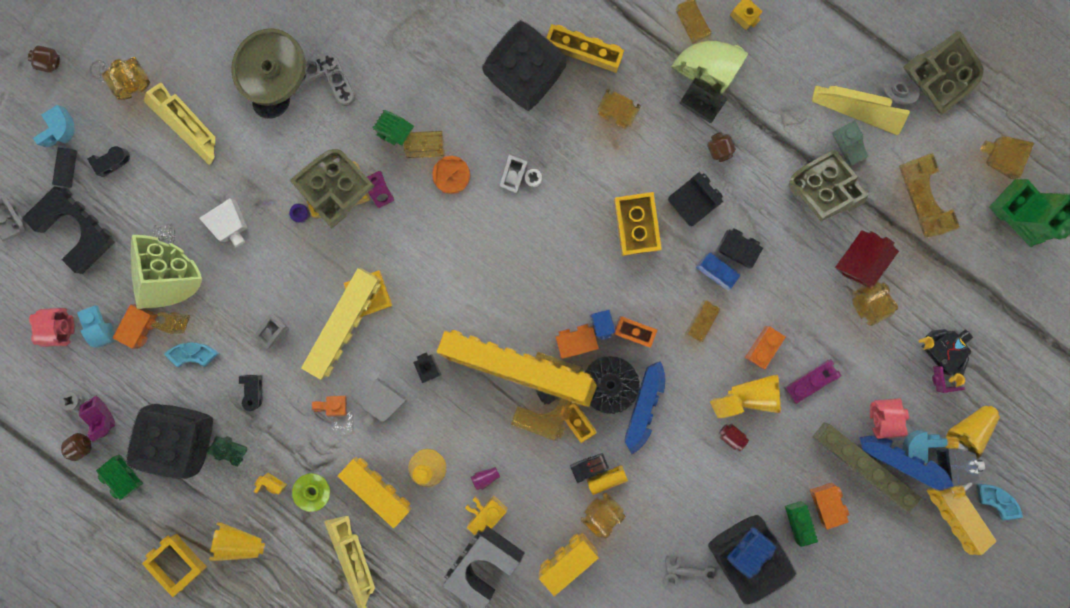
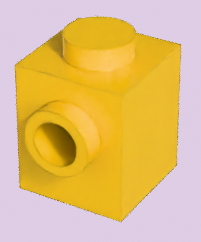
(746, 14)

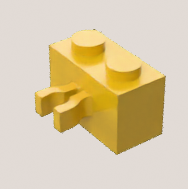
(488, 514)

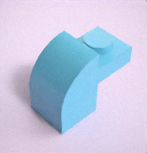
(60, 127)
(94, 329)
(918, 443)

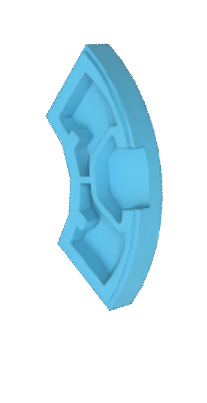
(191, 352)
(1000, 500)

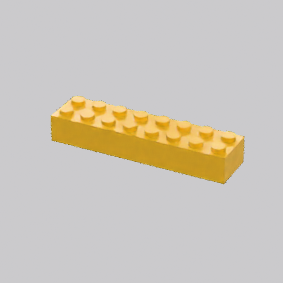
(516, 368)

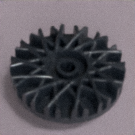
(625, 384)

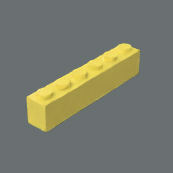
(341, 323)

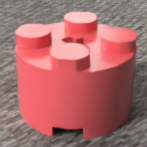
(51, 327)
(889, 418)

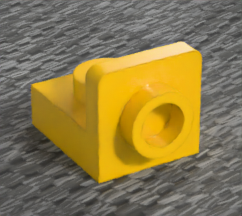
(272, 484)

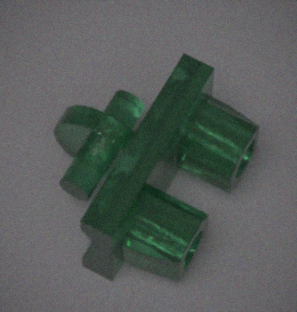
(227, 450)

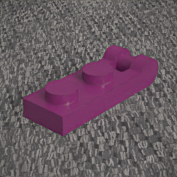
(812, 381)

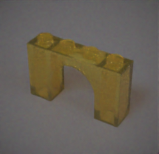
(917, 180)
(551, 423)

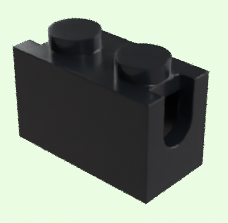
(739, 248)

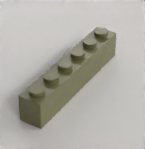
(867, 467)

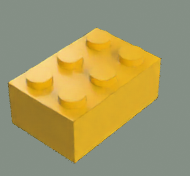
(637, 224)
(567, 563)

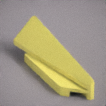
(863, 107)
(181, 121)
(351, 559)

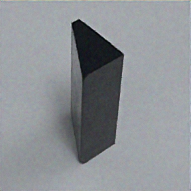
(64, 167)

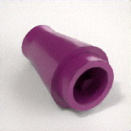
(484, 478)

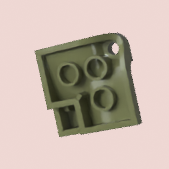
(946, 71)
(332, 186)
(828, 186)

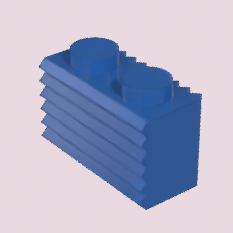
(718, 271)
(603, 324)
(751, 552)

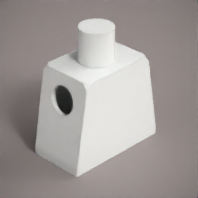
(226, 222)

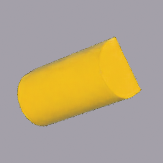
(580, 423)
(607, 480)

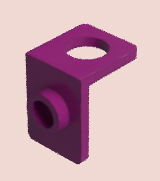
(379, 188)
(939, 381)

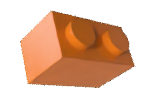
(135, 327)
(635, 331)
(576, 342)
(765, 347)
(829, 505)

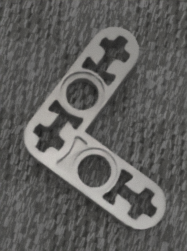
(330, 72)

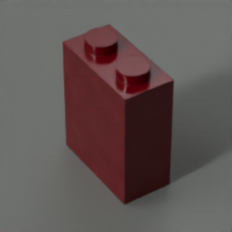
(867, 258)

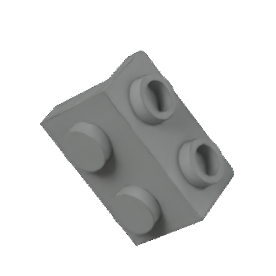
(10, 222)

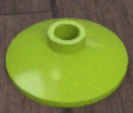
(303, 497)

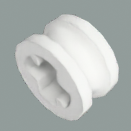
(527, 179)

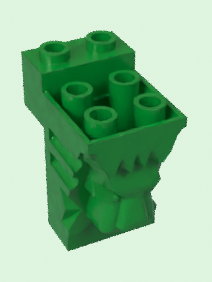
(1032, 213)

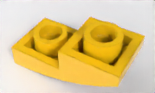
(727, 406)

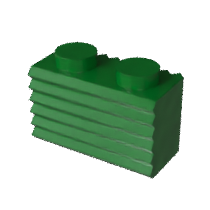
(392, 128)
(118, 477)
(801, 524)

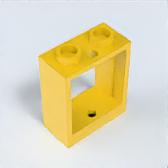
(186, 554)

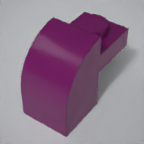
(98, 418)

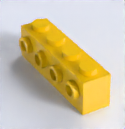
(585, 48)
(375, 492)
(964, 521)

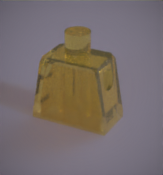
(1008, 155)

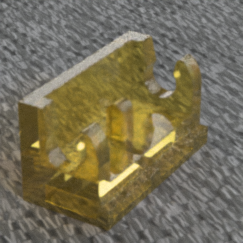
(693, 21)
(424, 144)
(702, 321)
(174, 323)

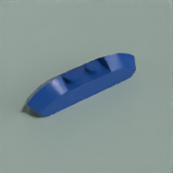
(652, 382)
(930, 474)

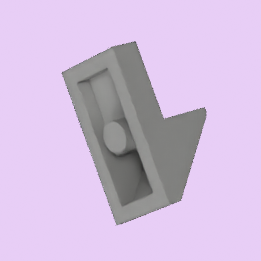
(513, 172)
(271, 330)

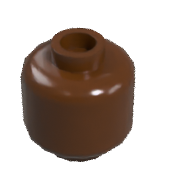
(44, 59)
(721, 147)
(76, 447)

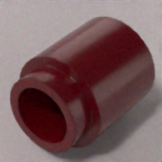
(733, 437)

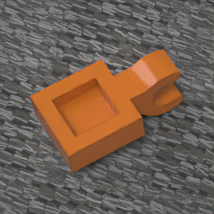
(333, 406)

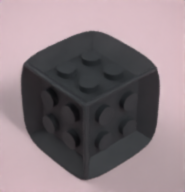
(524, 65)
(169, 441)
(774, 572)

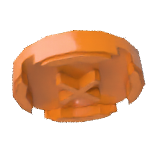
(451, 174)

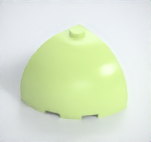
(711, 63)
(161, 273)

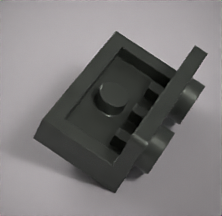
(703, 100)

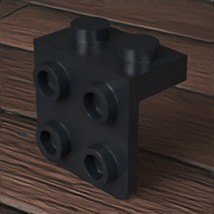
(695, 199)

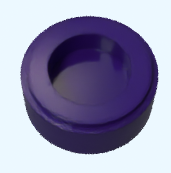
(299, 213)

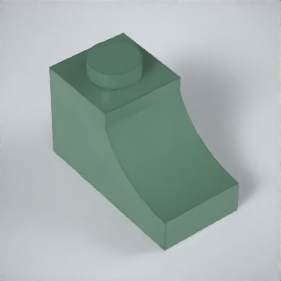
(851, 142)

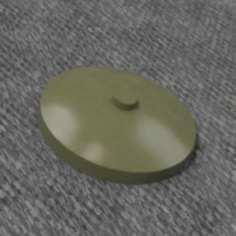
(268, 66)

